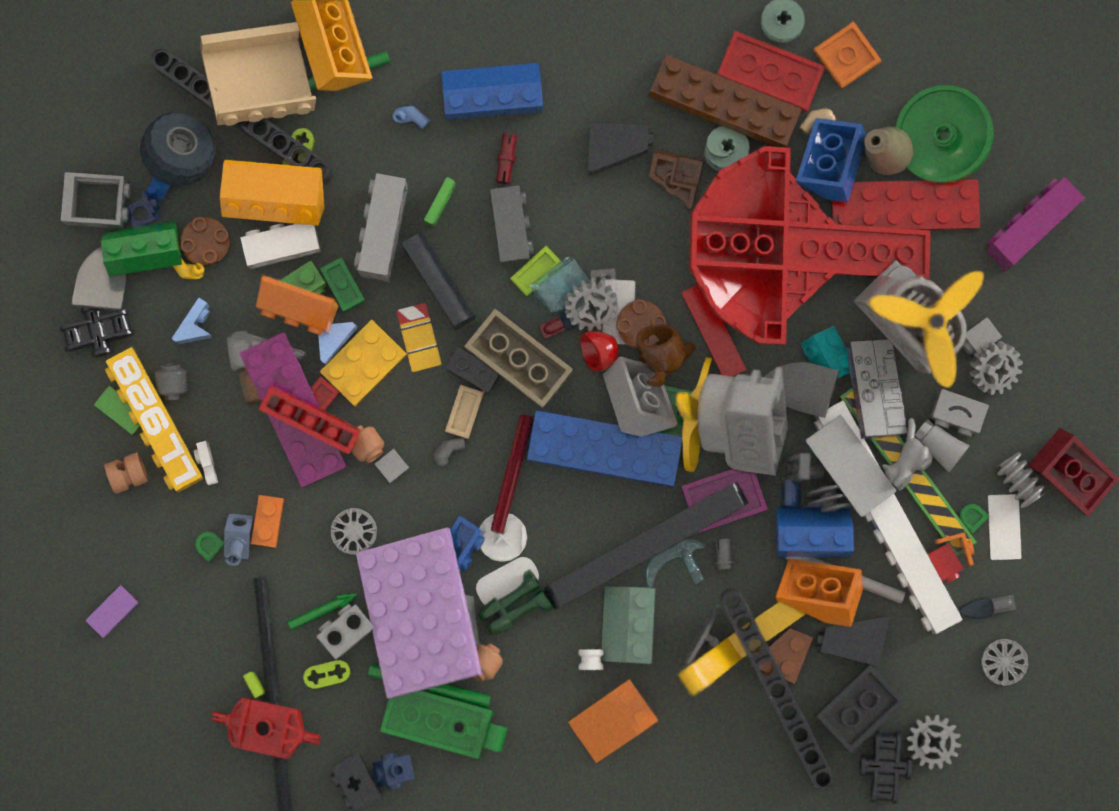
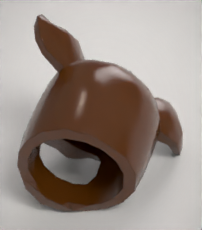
(666, 355)

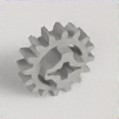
(603, 302)
(995, 367)
(943, 734)

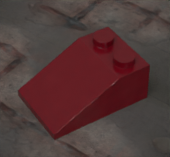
(1074, 471)

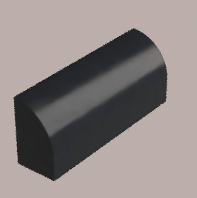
(438, 281)

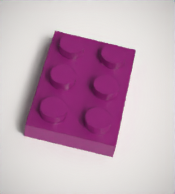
(748, 481)

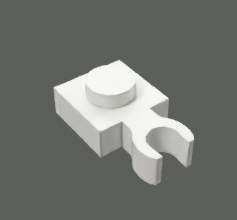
(204, 457)

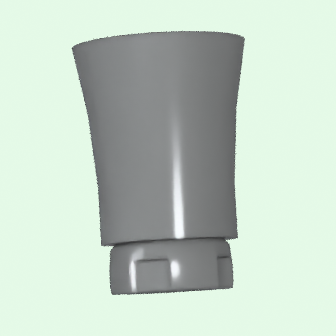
(942, 445)

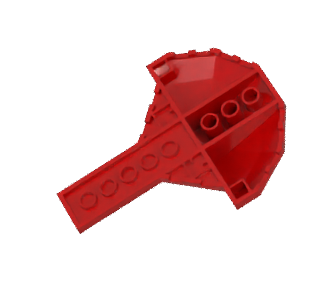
(769, 247)

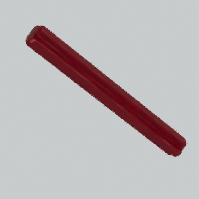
(511, 474)

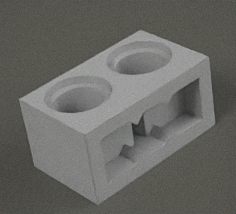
(349, 636)

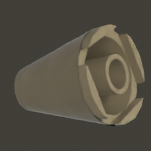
(888, 150)

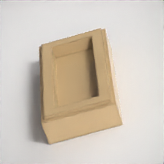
(464, 412)

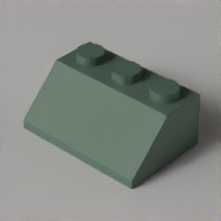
(628, 624)

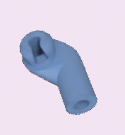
(410, 114)

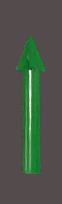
(340, 601)

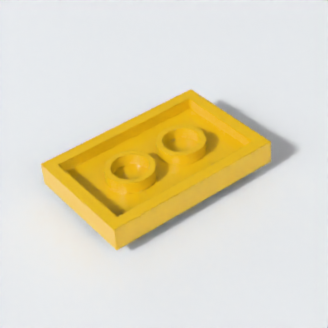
(363, 363)

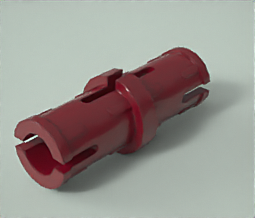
(506, 158)

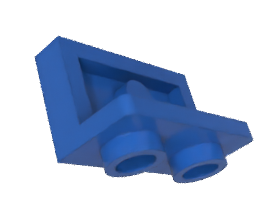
(465, 539)

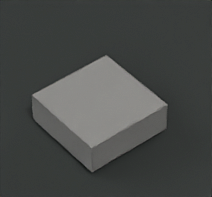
(391, 466)

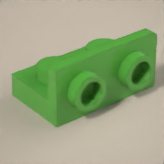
(306, 278)

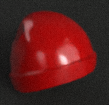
(598, 350)

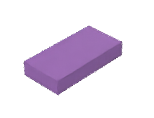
(112, 611)

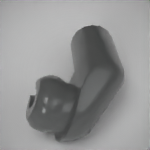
(446, 448)

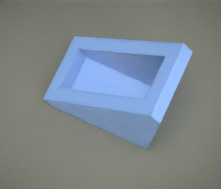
(333, 342)

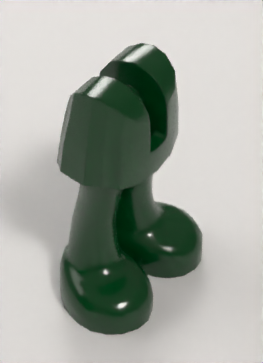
(538, 601)

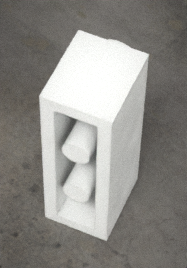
(279, 244)

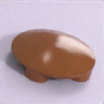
(204, 241)
(635, 317)

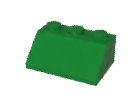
(141, 248)

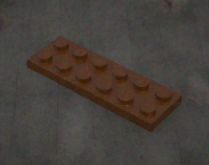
(724, 102)

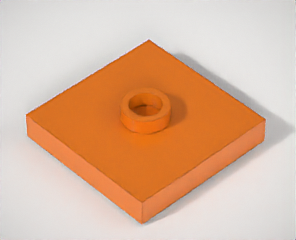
(847, 55)

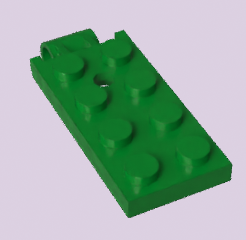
(432, 720)

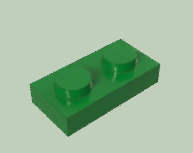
(342, 284)

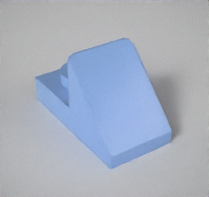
(188, 329)

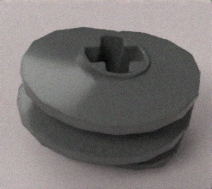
(827, 499)

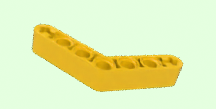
(730, 650)

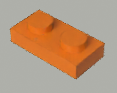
(267, 521)

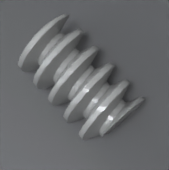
(1020, 480)

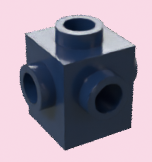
(392, 771)

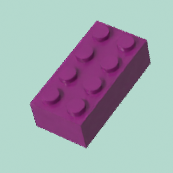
(1040, 218)

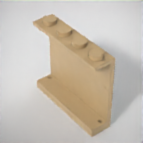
(256, 74)

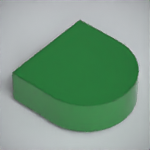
(972, 517)
(208, 545)

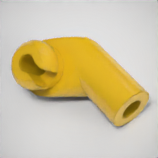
(190, 271)

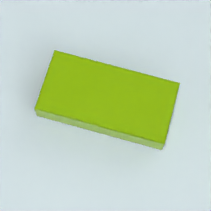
(534, 269)

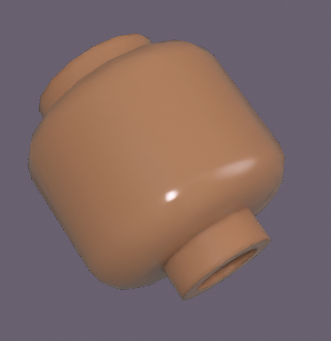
(368, 445)
(489, 661)

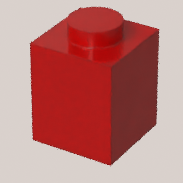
(945, 563)

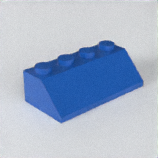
(492, 91)

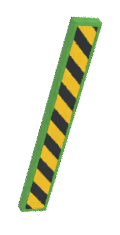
(920, 487)

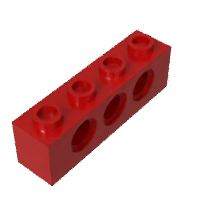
(309, 419)

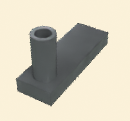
(799, 469)

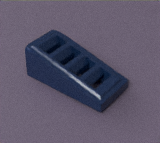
(790, 494)

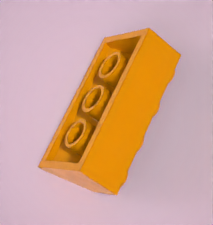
(331, 43)
(272, 192)

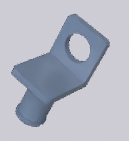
(237, 539)

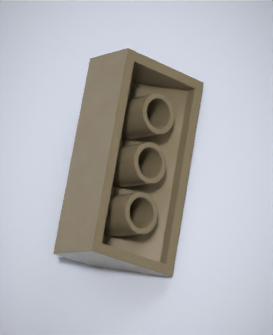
(519, 358)

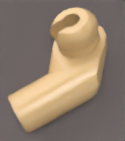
(807, 125)

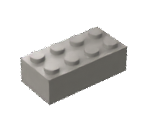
(382, 227)

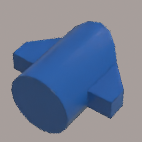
(157, 189)

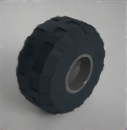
(177, 149)

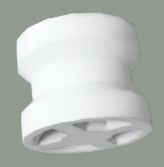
(590, 659)

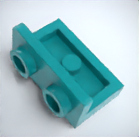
(827, 351)

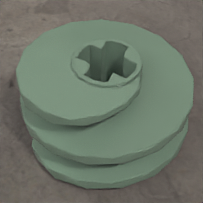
(774, 28)
(722, 138)

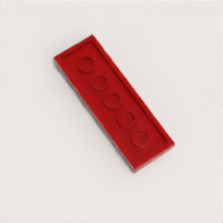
(911, 205)

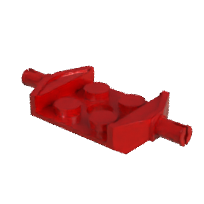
(285, 728)

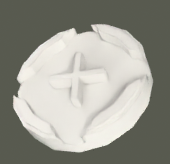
(506, 545)

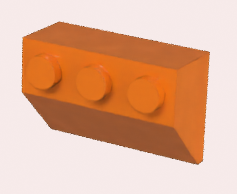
(296, 306)

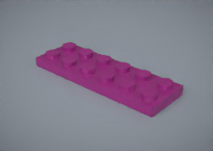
(277, 364)

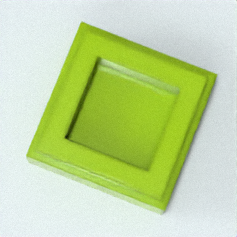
(254, 684)

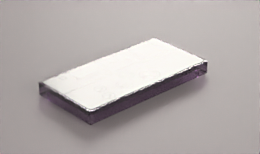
(876, 388)

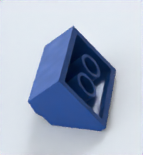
(832, 159)
(814, 533)

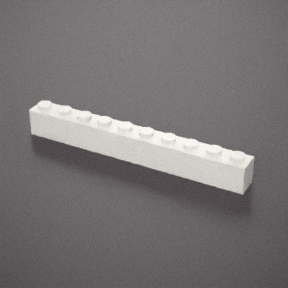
(904, 548)

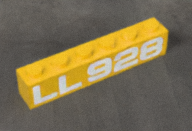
(154, 420)

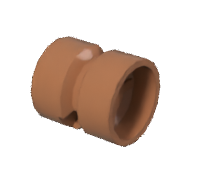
(125, 473)

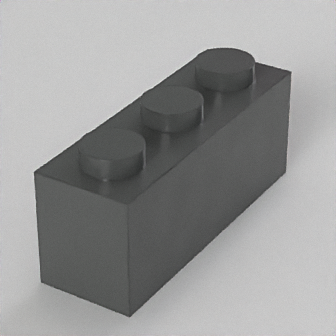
(511, 225)

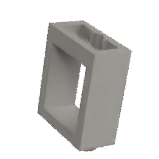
(70, 199)

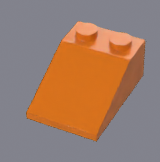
(821, 590)
(613, 721)

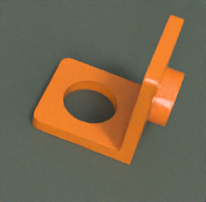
(967, 546)

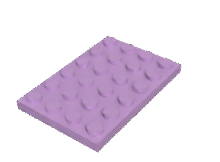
(418, 613)

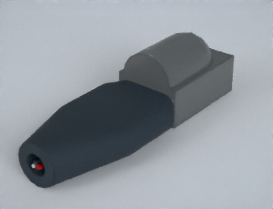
(987, 607)

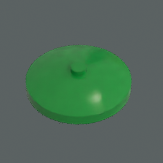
(947, 133)

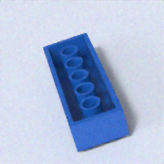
(603, 449)

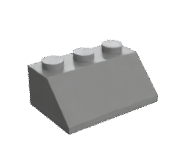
(637, 404)

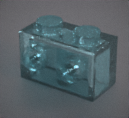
(555, 284)

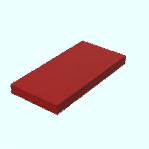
(771, 70)

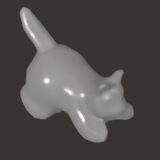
(912, 458)

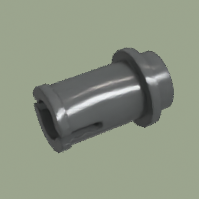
(723, 554)

